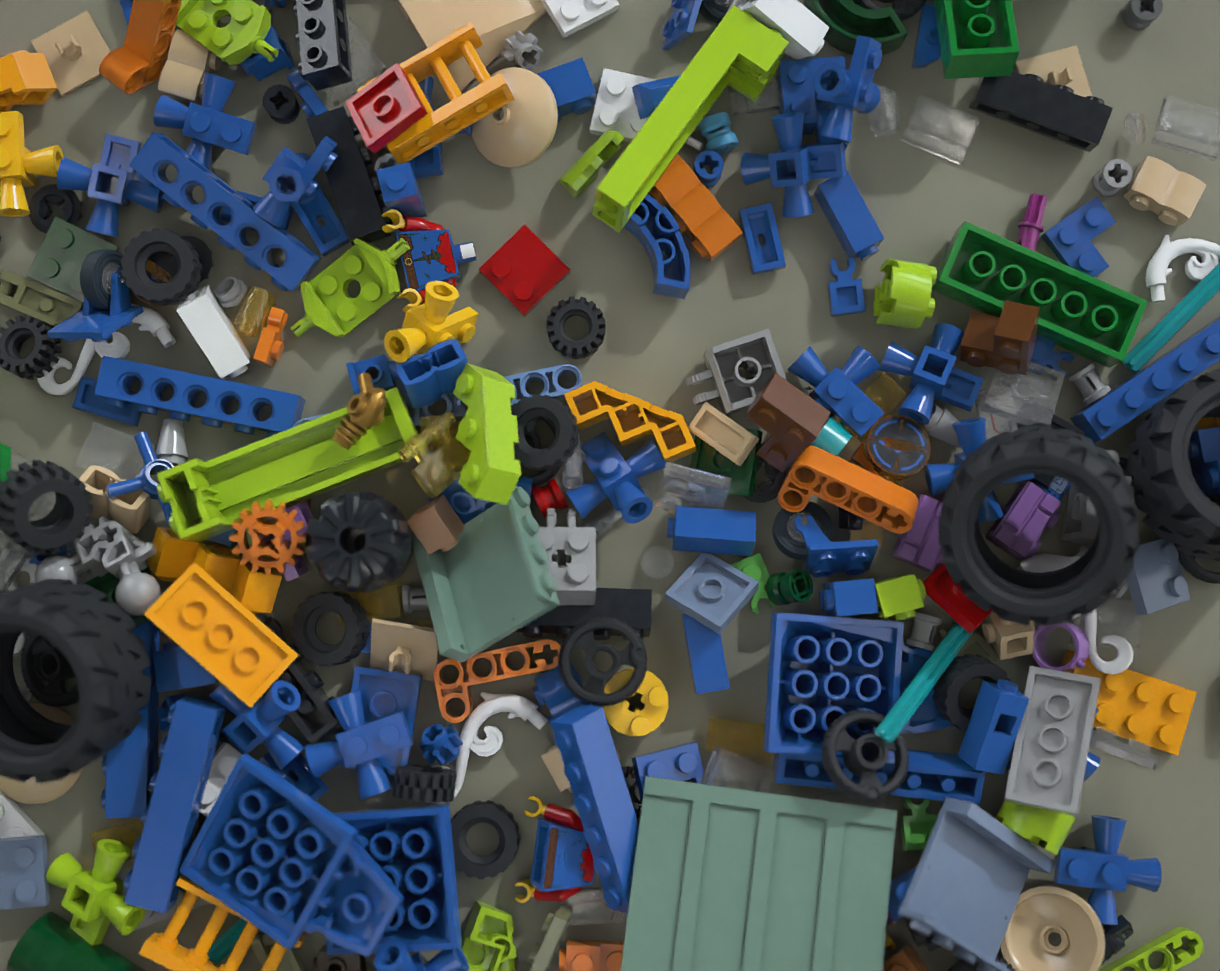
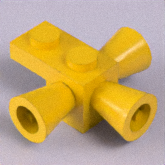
(20, 165)
(431, 324)

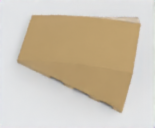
(491, 19)

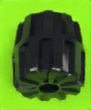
(337, 535)

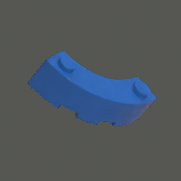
(664, 245)

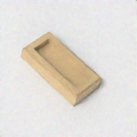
(723, 433)

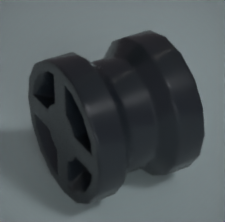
(287, 109)

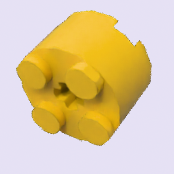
(643, 719)

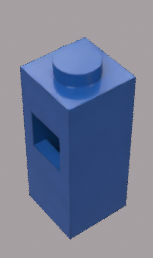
(401, 190)
(849, 217)
(712, 531)
(705, 657)
(993, 726)

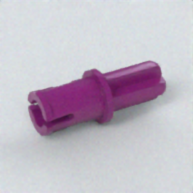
(1031, 225)

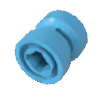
(718, 133)

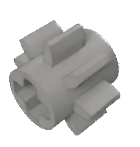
(522, 51)

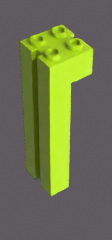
(737, 55)
(280, 468)

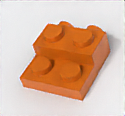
(591, 955)

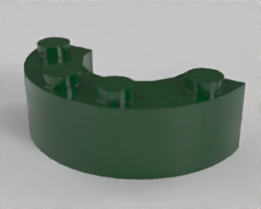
(850, 20)

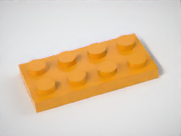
(221, 634)
(1140, 706)

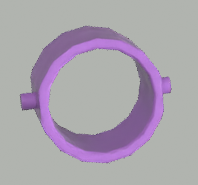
(1081, 648)

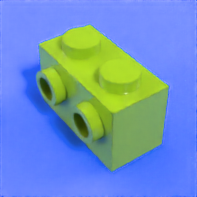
(899, 597)

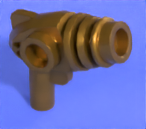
(364, 412)

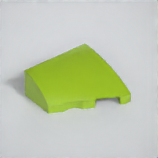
(587, 167)
(489, 939)

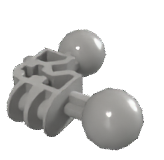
(114, 551)

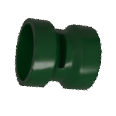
(789, 587)

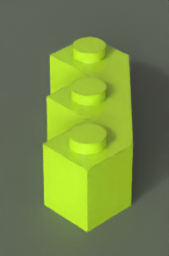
(488, 433)

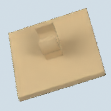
(73, 52)
(1058, 68)
(403, 648)

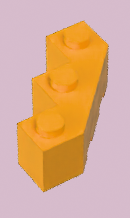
(24, 80)
(631, 418)
(176, 555)

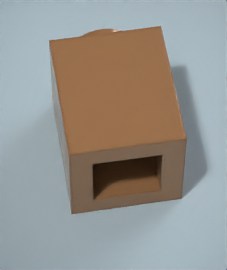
(436, 525)

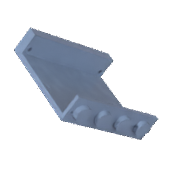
(970, 883)

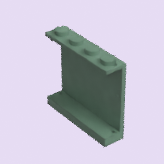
(487, 580)

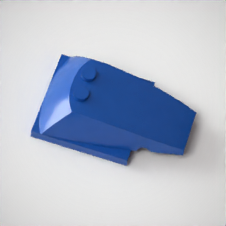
(836, 667)
(418, 858)
(289, 864)

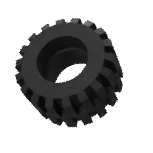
(60, 524)

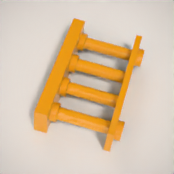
(463, 108)
(166, 951)

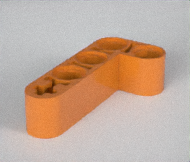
(145, 45)
(848, 488)
(500, 670)

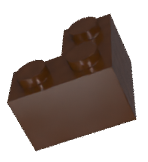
(1003, 340)
(790, 421)

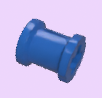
(715, 163)

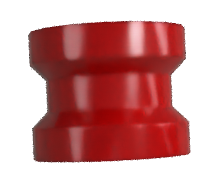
(549, 497)

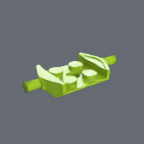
(235, 41)
(327, 294)

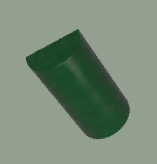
(55, 947)

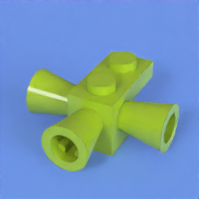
(96, 893)

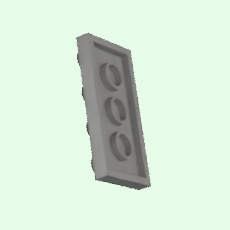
(1053, 741)

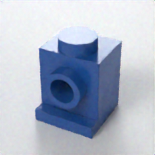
(260, 66)
(386, 369)

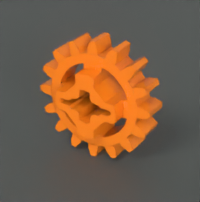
(277, 547)

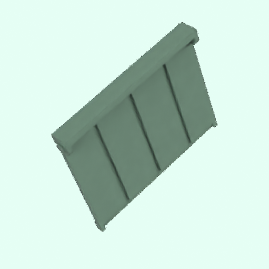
(757, 882)

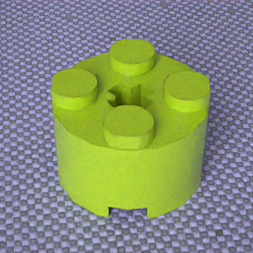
(904, 294)
(1037, 825)

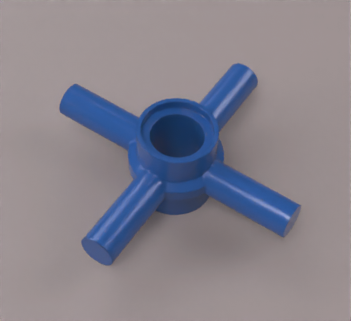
(144, 481)

